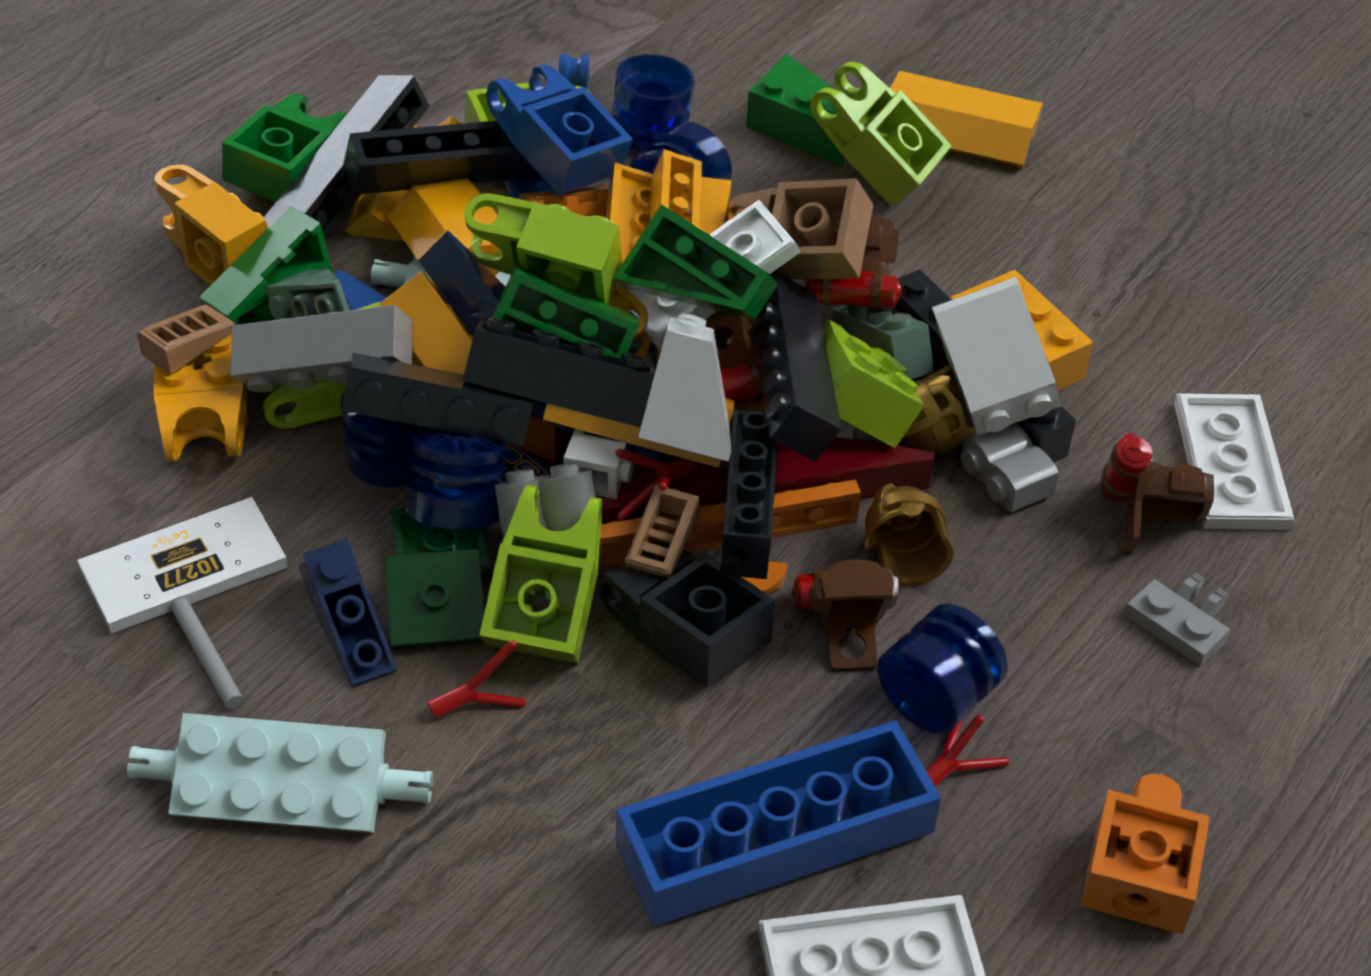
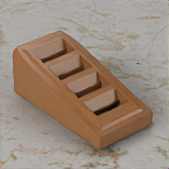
(170, 349)
(671, 503)

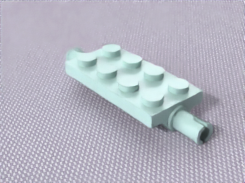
(279, 773)

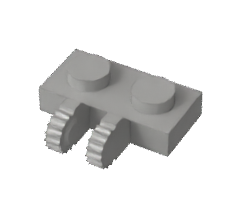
(1178, 621)

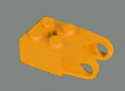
(208, 220)
(201, 402)

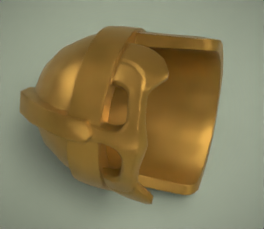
(944, 418)
(908, 534)

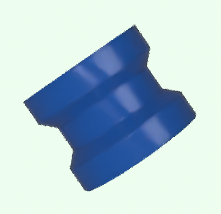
(575, 69)

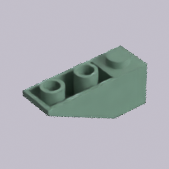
(306, 295)
(892, 331)

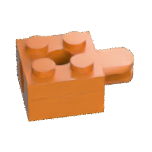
(1149, 850)

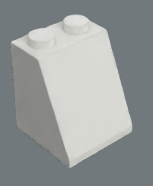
(997, 357)
(687, 392)

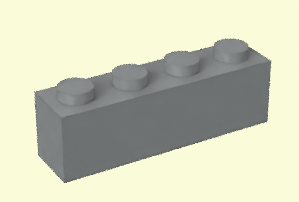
(316, 346)

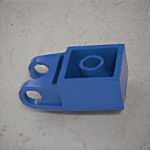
(559, 129)

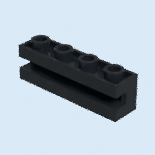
(558, 372)
(749, 497)

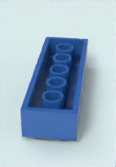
(775, 822)

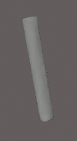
(207, 653)

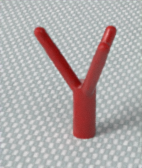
(665, 471)
(467, 692)
(952, 748)

